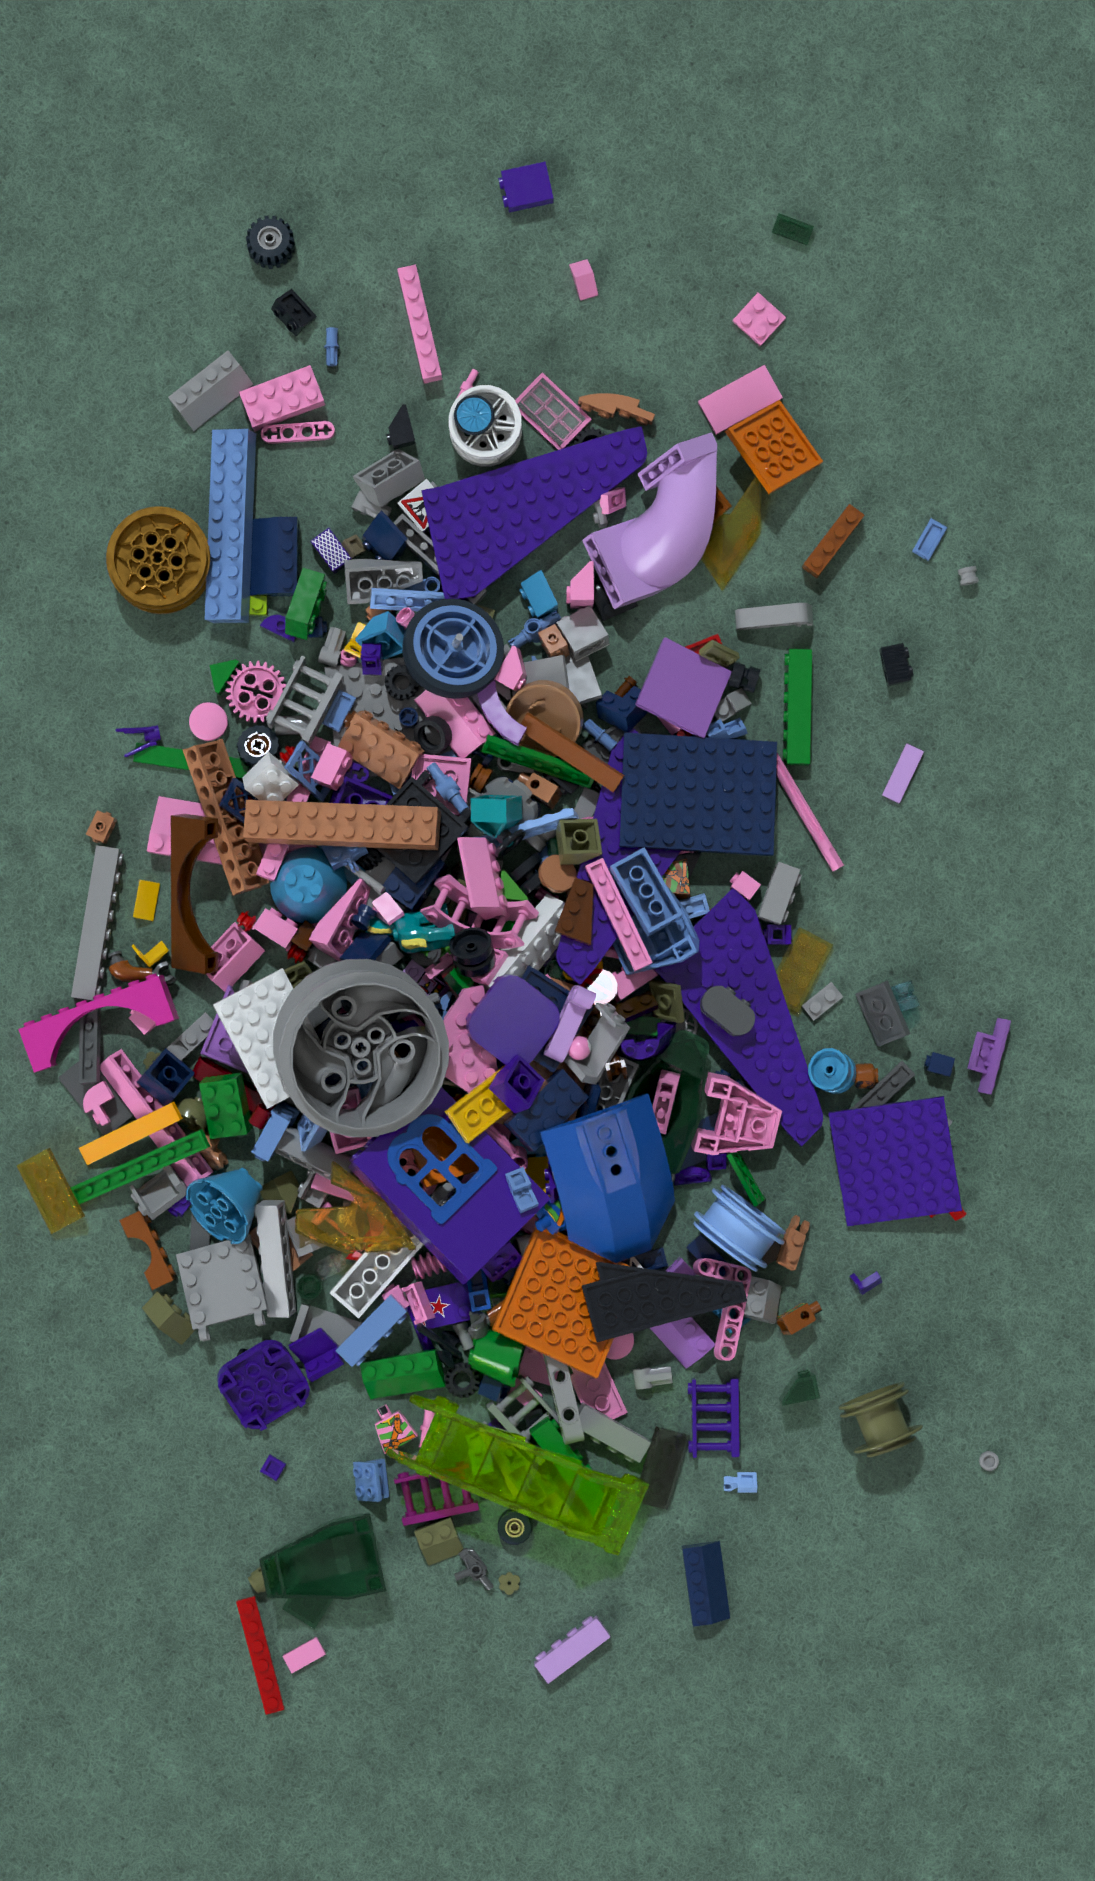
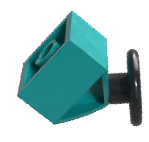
(496, 816)

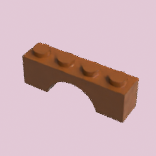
(833, 541)
(159, 1271)

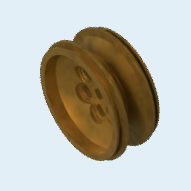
(185, 581)

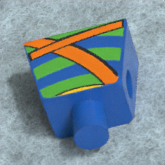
(551, 1218)

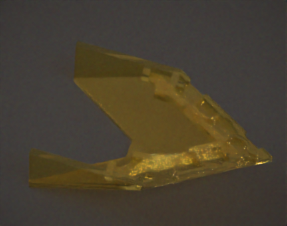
(734, 535)
(360, 1226)

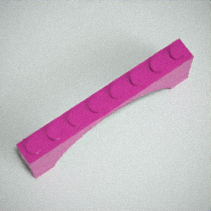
(45, 1036)

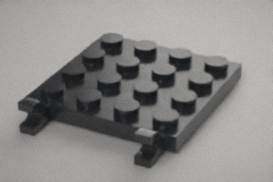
(417, 862)

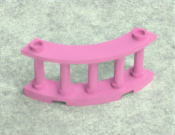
(516, 911)

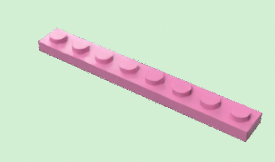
(275, 853)

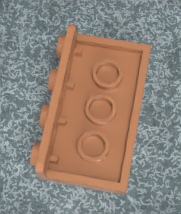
(380, 748)

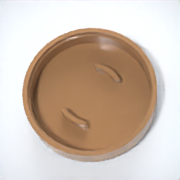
(552, 705)

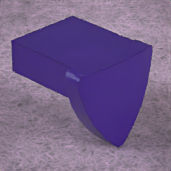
(868, 1283)

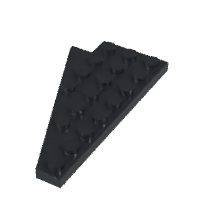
(642, 1298)

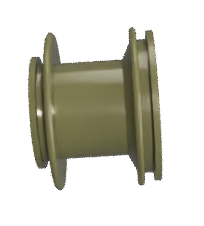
(880, 1420)

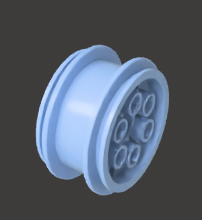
(739, 1228)

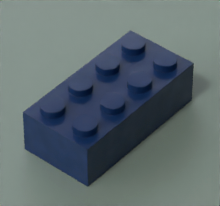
(552, 1106)

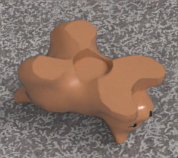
(212, 1155)

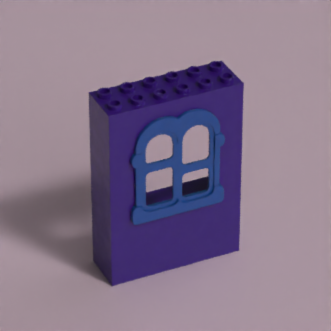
(479, 1214)

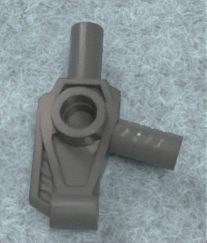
(475, 1568)

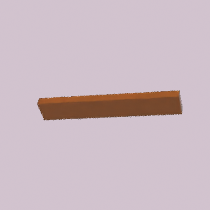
(572, 752)

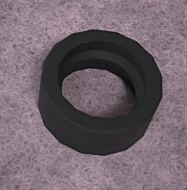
(443, 728)

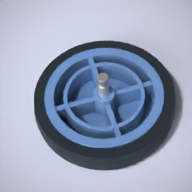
(453, 648)

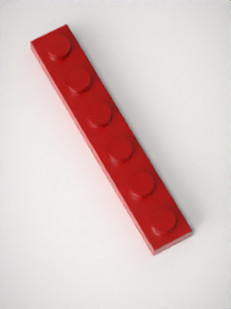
(260, 1655)

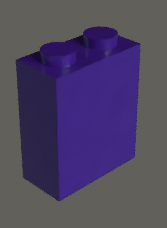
(526, 187)

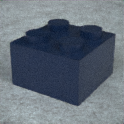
(165, 1077)

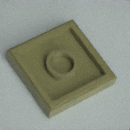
(669, 1000)

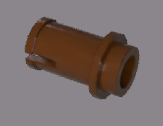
(626, 686)

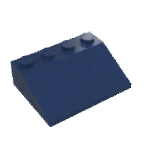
(275, 556)

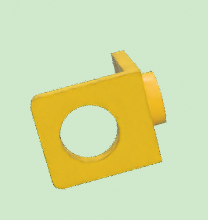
(352, 643)
(154, 954)

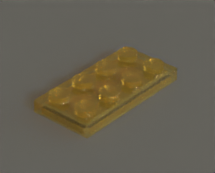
(801, 966)
(50, 1190)

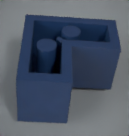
(620, 711)

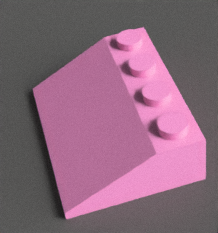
(160, 832)

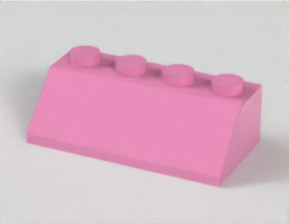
(466, 722)
(482, 877)

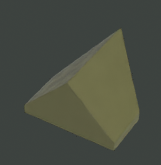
(282, 1188)

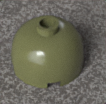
(192, 1113)

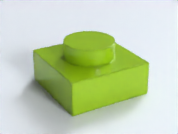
(258, 605)

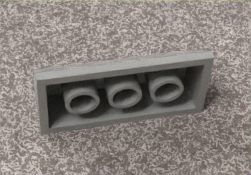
(210, 390)

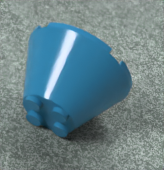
(307, 885)
(225, 1204)

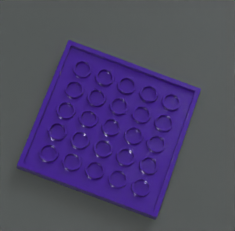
(895, 1161)

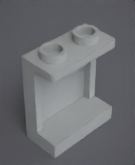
(159, 1192)

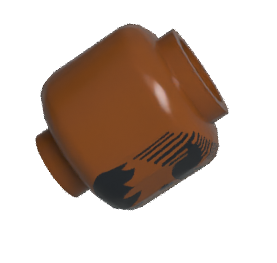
(866, 1075)

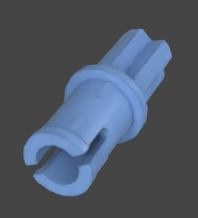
(331, 346)
(599, 735)

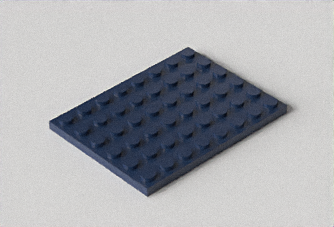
(698, 794)

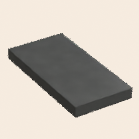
(115, 1108)

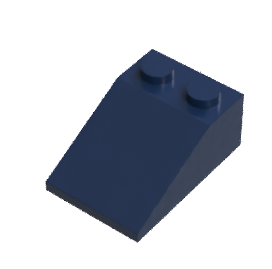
(384, 539)

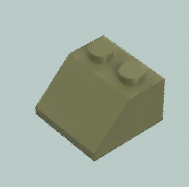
(578, 840)
(439, 1540)

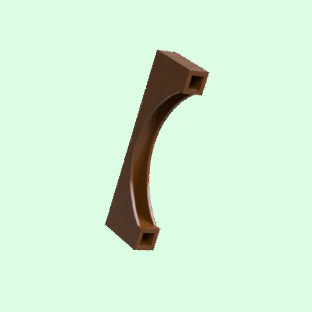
(188, 945)

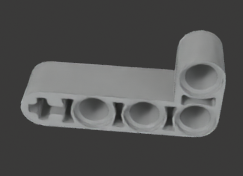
(774, 616)

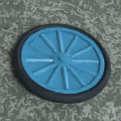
(474, 415)

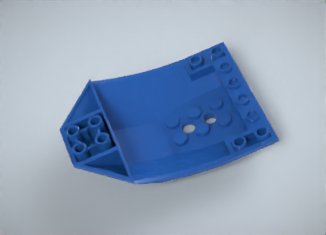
(607, 1211)

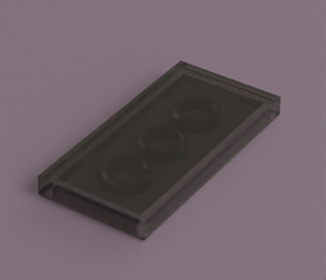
(663, 1466)

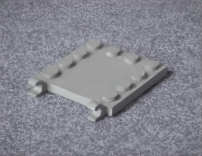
(222, 1284)

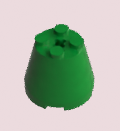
(497, 1357)

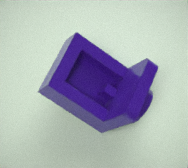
(180, 1207)

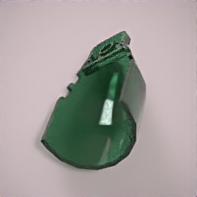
(687, 1057)

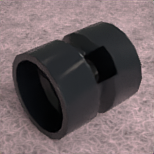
(739, 672)

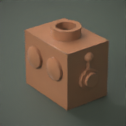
(553, 642)
(103, 834)

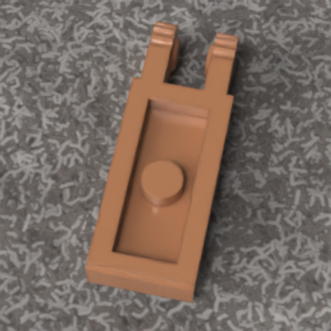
(793, 1245)

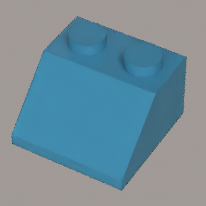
(539, 595)
(385, 631)

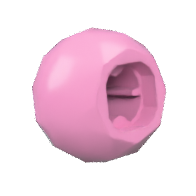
(579, 1048)

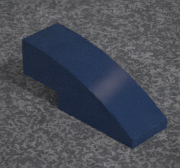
(702, 1249)

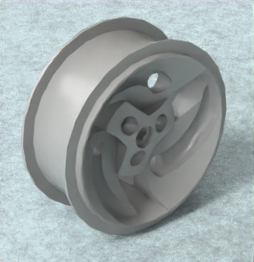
(400, 1085)

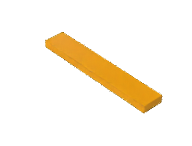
(130, 1133)

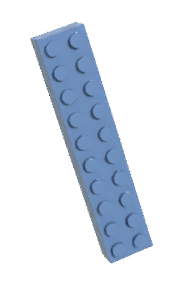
(230, 525)

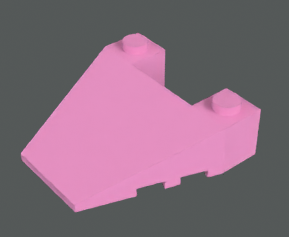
(742, 1120)

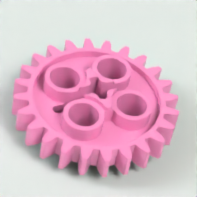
(262, 676)

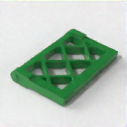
(746, 1178)

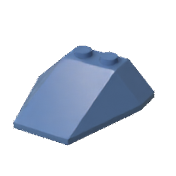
(666, 946)

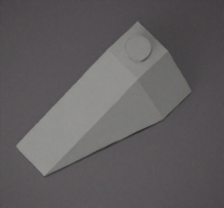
(385, 574)

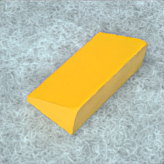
(146, 900)

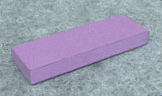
(902, 773)

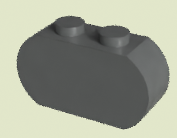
(727, 1010)

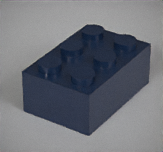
(407, 892)

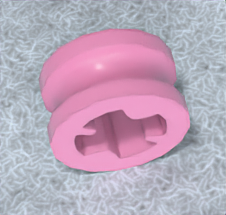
(348, 662)

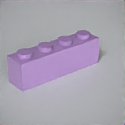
(571, 1649)

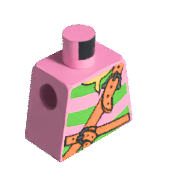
(393, 1429)

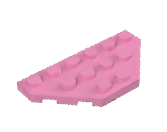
(468, 1061)

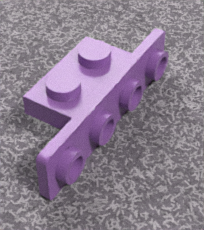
(988, 1053)

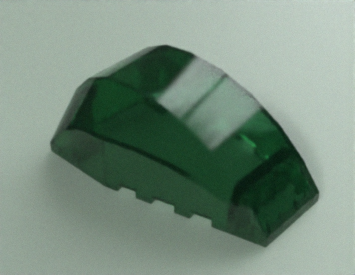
(327, 1562)

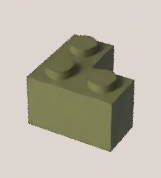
(169, 1317)

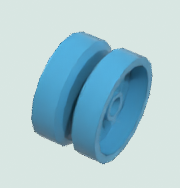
(832, 1071)

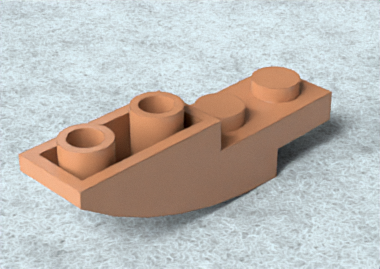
(608, 404)

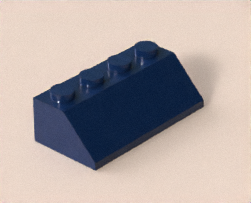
(705, 1583)

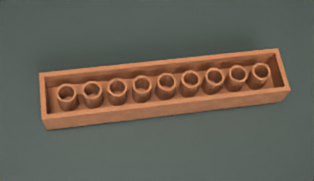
(342, 824)

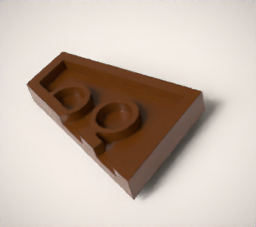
(576, 915)

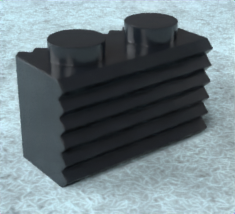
(895, 664)

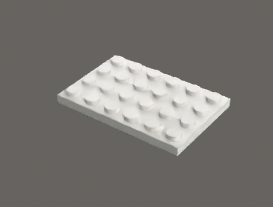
(250, 1023)

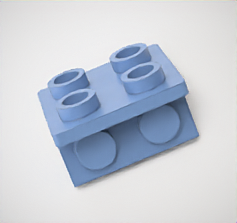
(371, 1480)

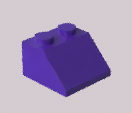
(517, 1084)

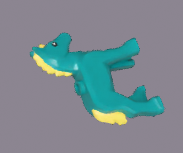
(413, 934)

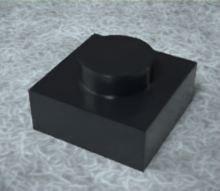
(533, 1416)

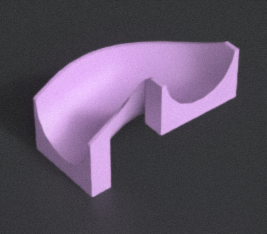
(670, 536)

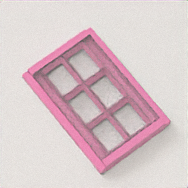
(551, 412)

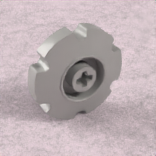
(503, 786)

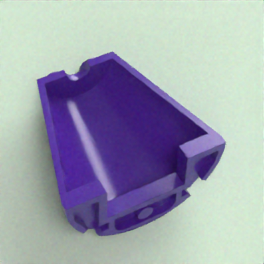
(650, 1047)

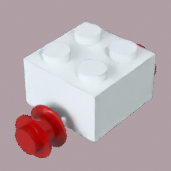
(270, 779)

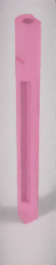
(807, 816)

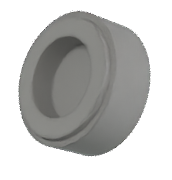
(988, 1460)

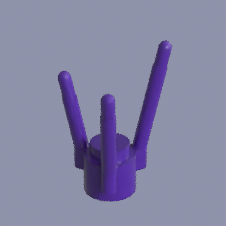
(150, 733)

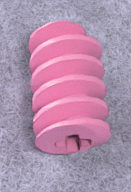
(427, 1265)

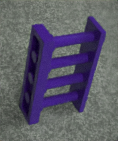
(731, 1426)

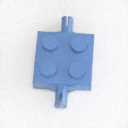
(343, 856)

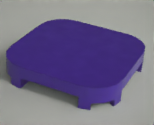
(512, 1019)
(263, 1384)

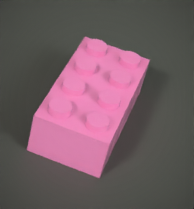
(282, 398)

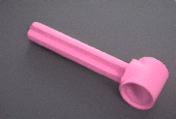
(513, 1151)

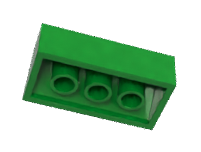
(402, 1373)

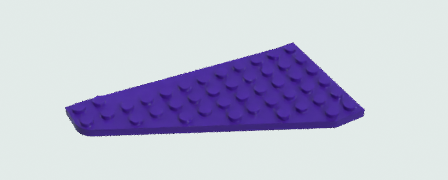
(769, 1054)

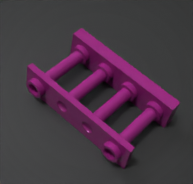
(430, 1511)

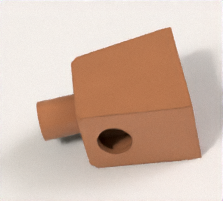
(546, 793)

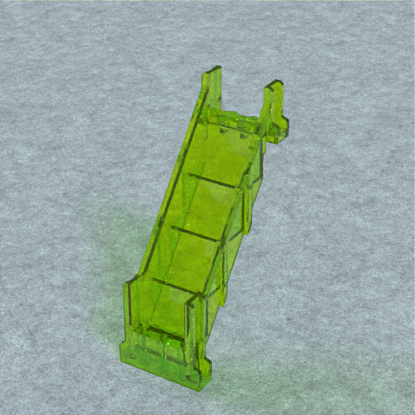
(525, 1477)

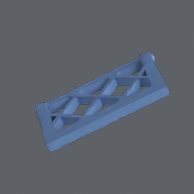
(297, 757)

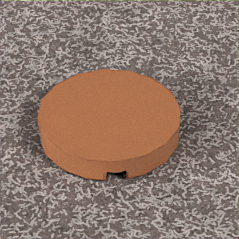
(556, 876)

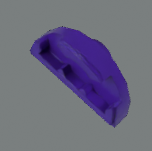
(276, 624)
(692, 1175)

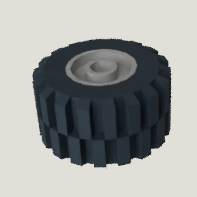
(270, 242)

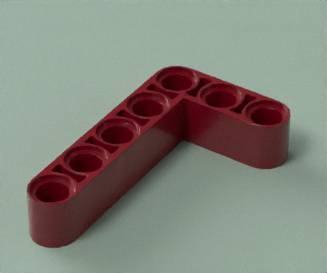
(261, 1115)

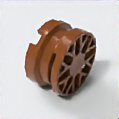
(479, 778)

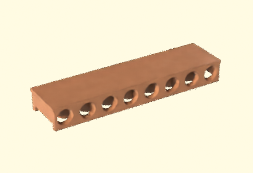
(212, 776)

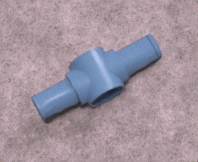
(528, 633)
(447, 787)

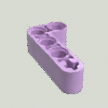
(570, 1019)

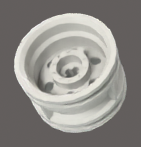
(496, 450)

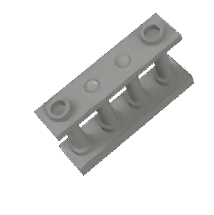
(324, 700)
(510, 1423)

